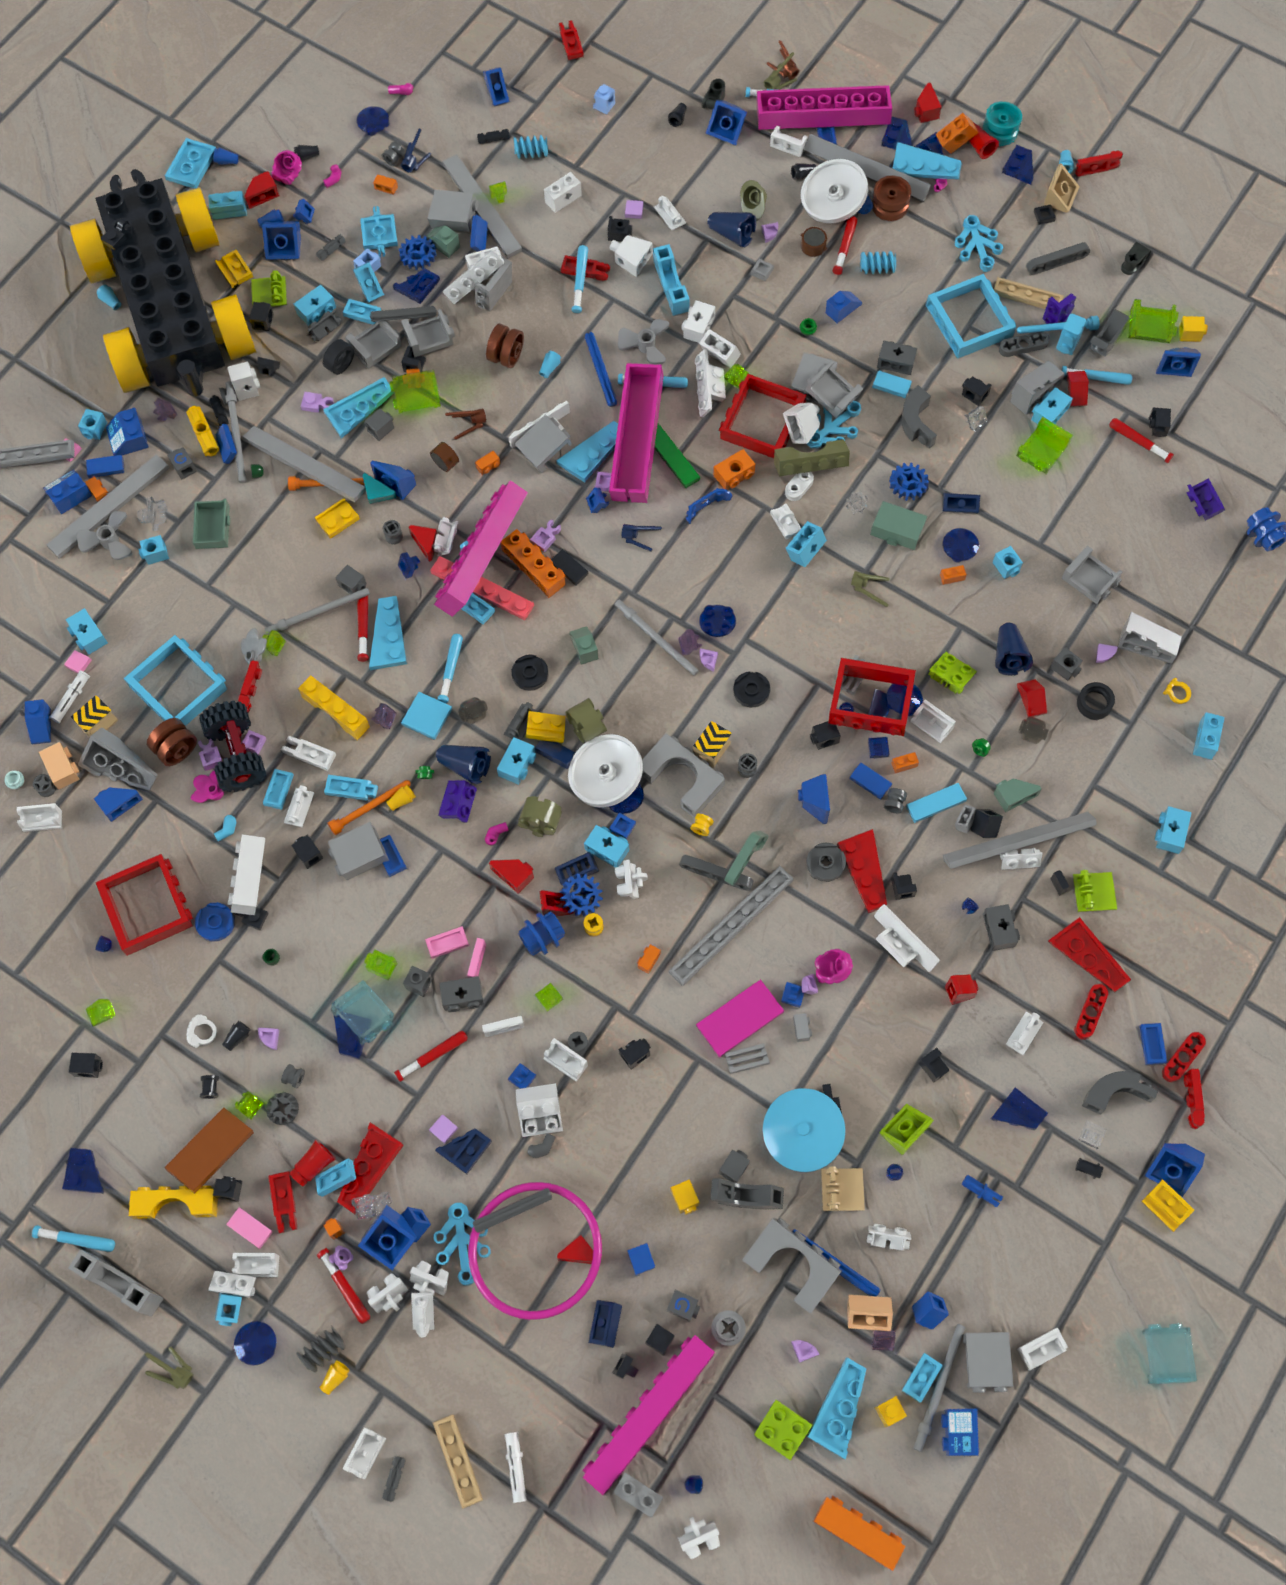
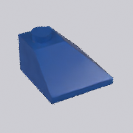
(726, 121)
(1179, 362)
(394, 477)
(815, 797)
(1176, 1166)

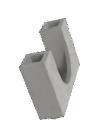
(670, 752)
(822, 1271)
(129, 1290)

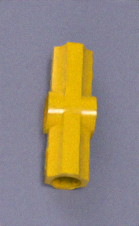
(200, 424)

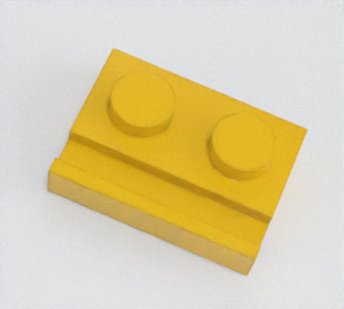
(234, 268)
(337, 518)
(545, 726)
(1167, 1205)

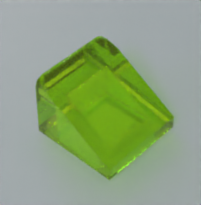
(100, 1011)

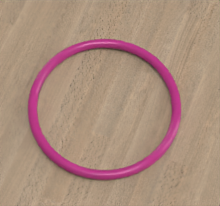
(542, 1314)

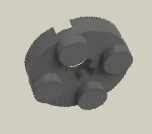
(830, 872)

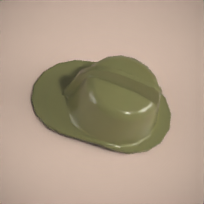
(753, 198)

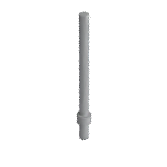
(231, 401)
(630, 614)
(284, 624)
(925, 1427)

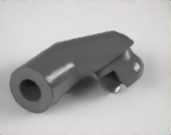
(542, 1149)

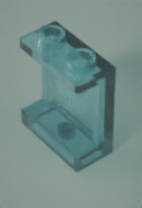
(363, 1012)
(1170, 1354)

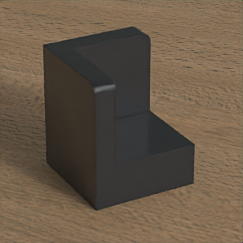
(410, 362)
(986, 823)
(903, 886)
(933, 1065)

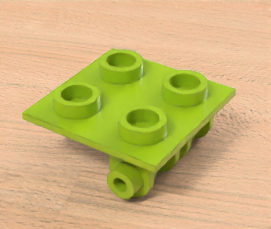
(270, 290)
(952, 671)
(1094, 891)
(783, 1429)

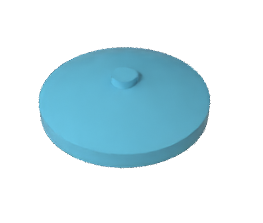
(804, 1130)

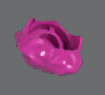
(284, 168)
(833, 966)

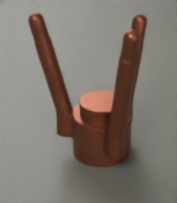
(790, 68)
(476, 416)

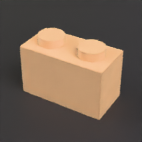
(59, 766)
(869, 1312)

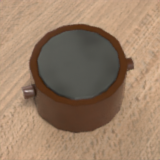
(813, 241)
(444, 456)

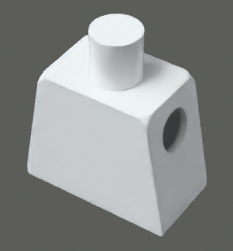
(632, 253)
(802, 422)

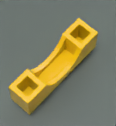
(323, 698)
(147, 1202)

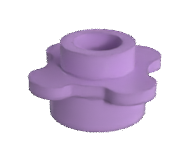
(345, 1254)

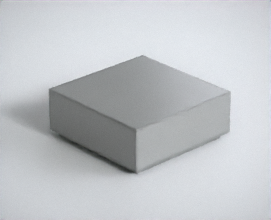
(762, 270)

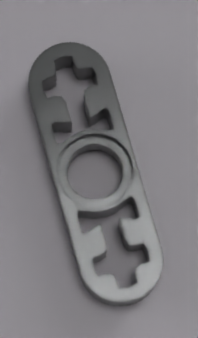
(1018, 349)

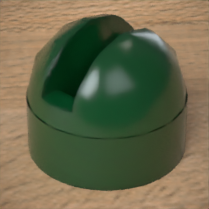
(257, 471)
(271, 957)

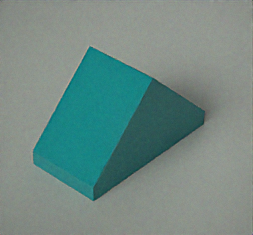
(376, 490)

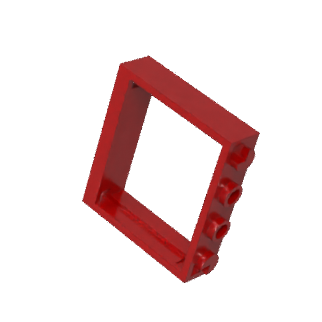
(767, 388)
(874, 672)
(159, 934)

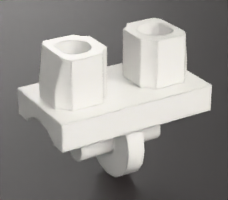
(785, 521)
(633, 879)
(426, 1282)
(388, 1296)
(696, 1534)

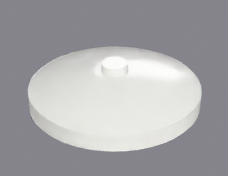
(834, 191)
(605, 770)

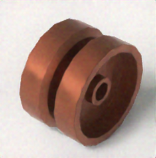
(891, 198)
(504, 345)
(171, 742)

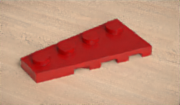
(865, 868)
(1087, 951)
(373, 1160)

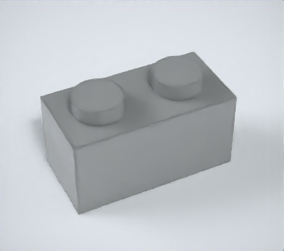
(965, 819)
(802, 1030)

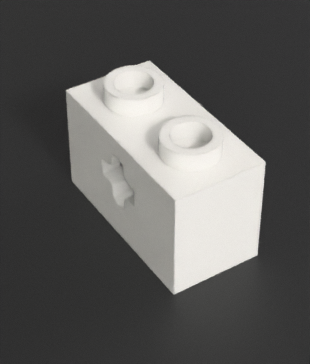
(562, 192)
(699, 321)
(720, 348)
(244, 381)

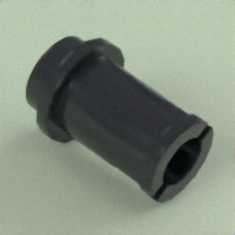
(1089, 1168)

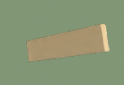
(1024, 293)
(458, 1461)

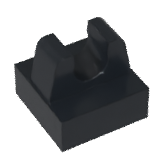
(265, 363)
(624, 1367)

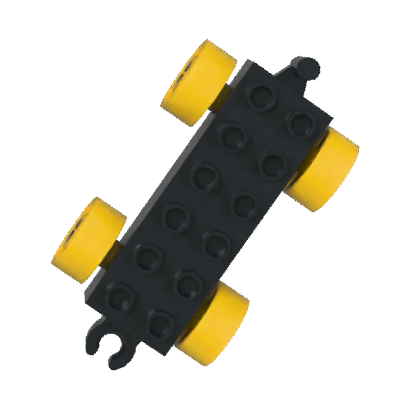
(161, 286)

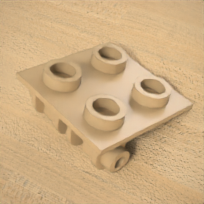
(842, 1189)

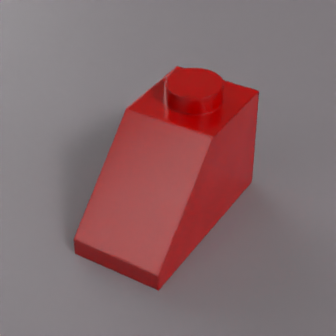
(928, 105)
(260, 190)
(513, 873)
(961, 988)

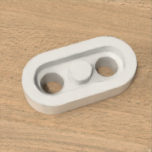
(799, 483)

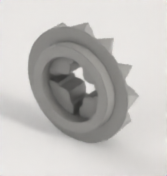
(718, 1327)

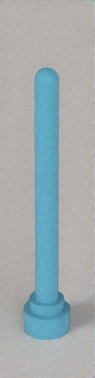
(1092, 323)

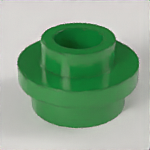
(808, 322)
(981, 747)
(424, 772)

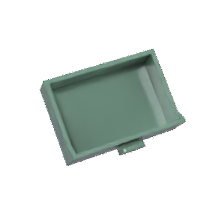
(211, 524)
(898, 525)

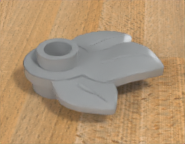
(253, 647)

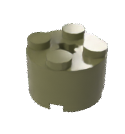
(586, 721)
(540, 816)

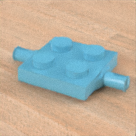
(379, 231)

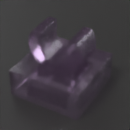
(164, 409)
(688, 642)
(384, 716)
(883, 1340)

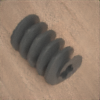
(322, 1350)

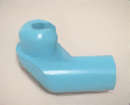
(228, 828)

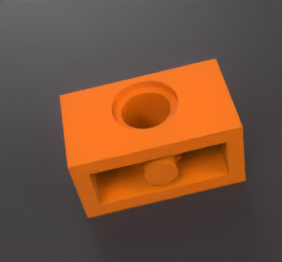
(956, 133)
(739, 461)

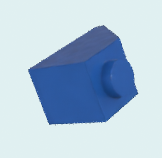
(496, 86)
(841, 305)
(38, 721)
(117, 801)

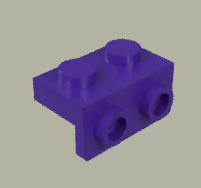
(1059, 311)
(1206, 499)
(457, 800)

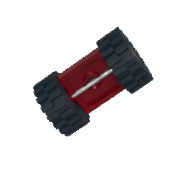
(228, 723)

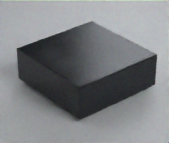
(1044, 214)
(1059, 882)

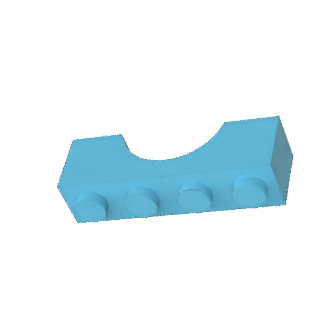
(666, 269)

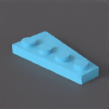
(925, 164)
(356, 407)
(591, 453)
(388, 640)
(836, 1416)

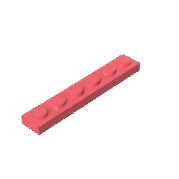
(489, 591)

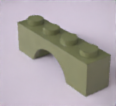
(791, 461)

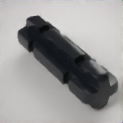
(493, 136)
(218, 410)

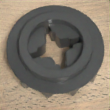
(291, 1110)

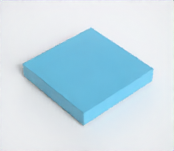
(426, 715)

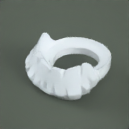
(198, 1020)

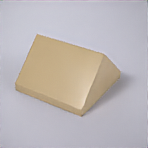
(1061, 190)

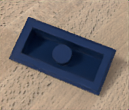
(961, 503)
(879, 704)
(555, 752)
(605, 1323)

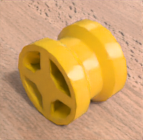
(702, 824)
(593, 929)

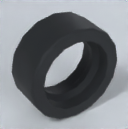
(338, 356)
(1099, 688)

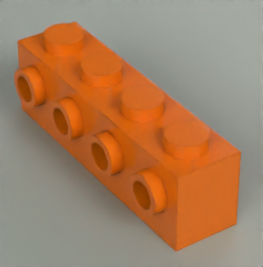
(533, 562)
(859, 1533)

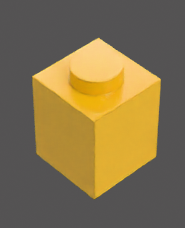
(1192, 328)
(685, 1197)
(890, 1411)

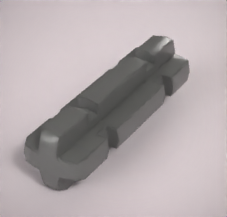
(330, 247)
(393, 1478)

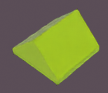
(906, 1128)

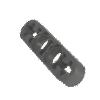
(1058, 258)
(713, 872)

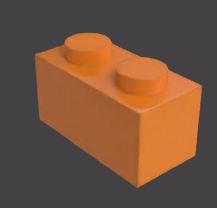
(385, 184)
(487, 463)
(95, 487)
(953, 574)
(905, 762)
(649, 958)
(334, 1228)

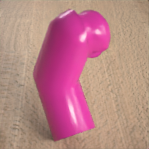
(406, 89)
(335, 176)
(940, 184)
(494, 832)

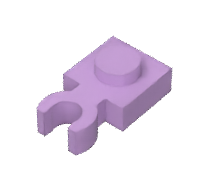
(314, 402)
(545, 537)
(209, 755)

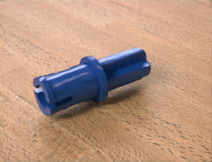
(981, 1190)

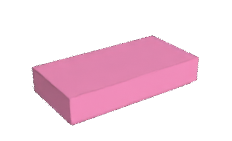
(447, 942)
(477, 958)
(249, 1228)

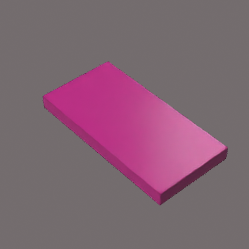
(739, 1018)

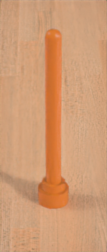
(295, 483)
(337, 825)

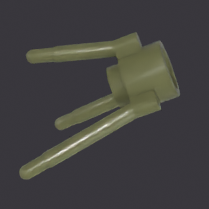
(774, 80)
(861, 580)
(180, 1376)

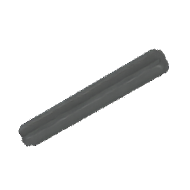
(406, 313)
(512, 1210)

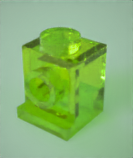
(384, 969)

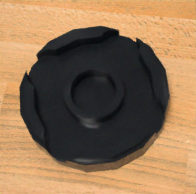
(529, 672)
(751, 689)

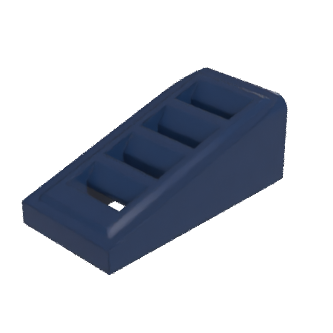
(581, 859)

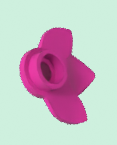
(207, 788)

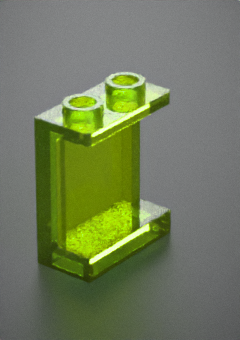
(1152, 323)
(415, 391)
(1044, 446)

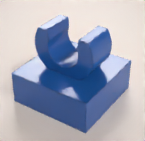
(304, 211)
(596, 500)
(622, 826)
(792, 995)
(522, 1077)

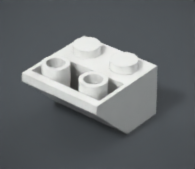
(539, 1110)

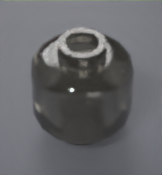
(472, 710)
(1033, 730)

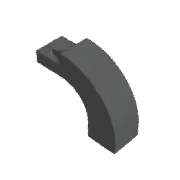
(1110, 333)
(912, 425)
(1115, 1082)
(747, 1196)

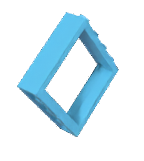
(949, 331)
(159, 656)

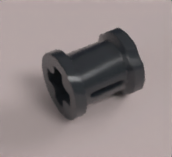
(209, 1086)

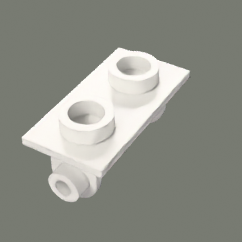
(669, 213)
(443, 543)
(299, 807)
(1027, 859)
(1024, 1032)
(896, 1237)
(232, 1284)
(422, 1313)

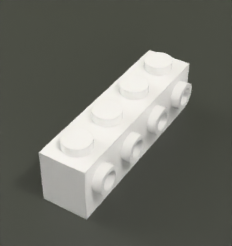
(247, 874)

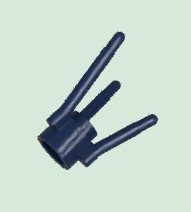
(409, 161)
(630, 532)

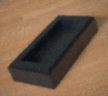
(572, 569)

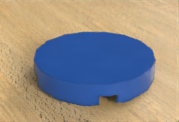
(214, 922)

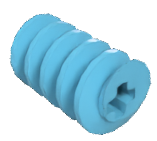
(532, 147)
(878, 262)

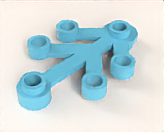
(978, 241)
(831, 427)
(460, 1239)

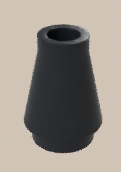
(677, 115)
(306, 151)
(801, 170)
(236, 1035)

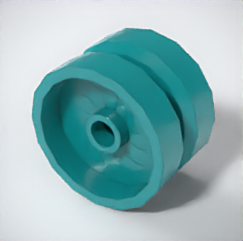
(1003, 122)

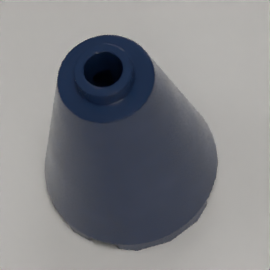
(733, 226)
(1012, 651)
(466, 761)

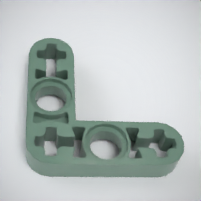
(753, 843)

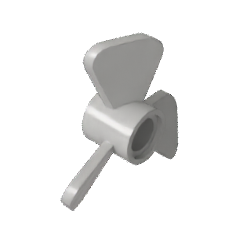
(644, 340)
(88, 539)

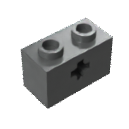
(897, 357)
(998, 937)
(451, 994)

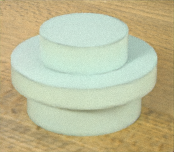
(14, 779)

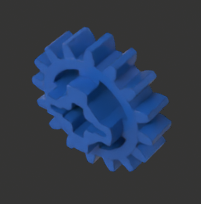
(417, 252)
(909, 481)
(581, 902)

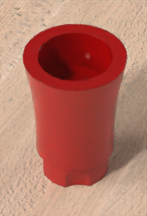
(983, 143)
(311, 1163)

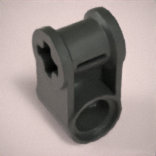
(715, 92)
(1135, 258)

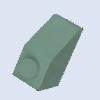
(445, 240)
(584, 645)
(1014, 793)

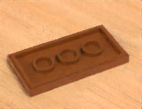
(209, 1150)

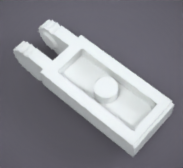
(310, 753)

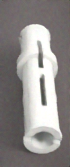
(81, 678)
(515, 1467)

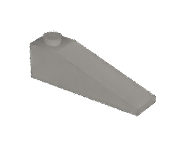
(112, 758)

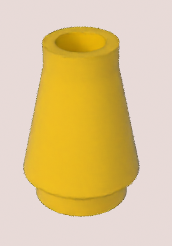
(401, 798)
(335, 1376)

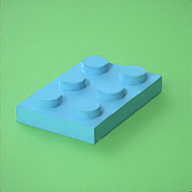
(190, 163)

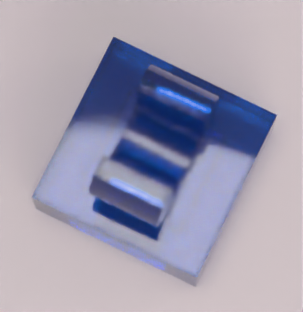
(408, 565)
(878, 747)

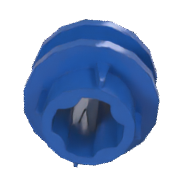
(1267, 529)
(541, 933)

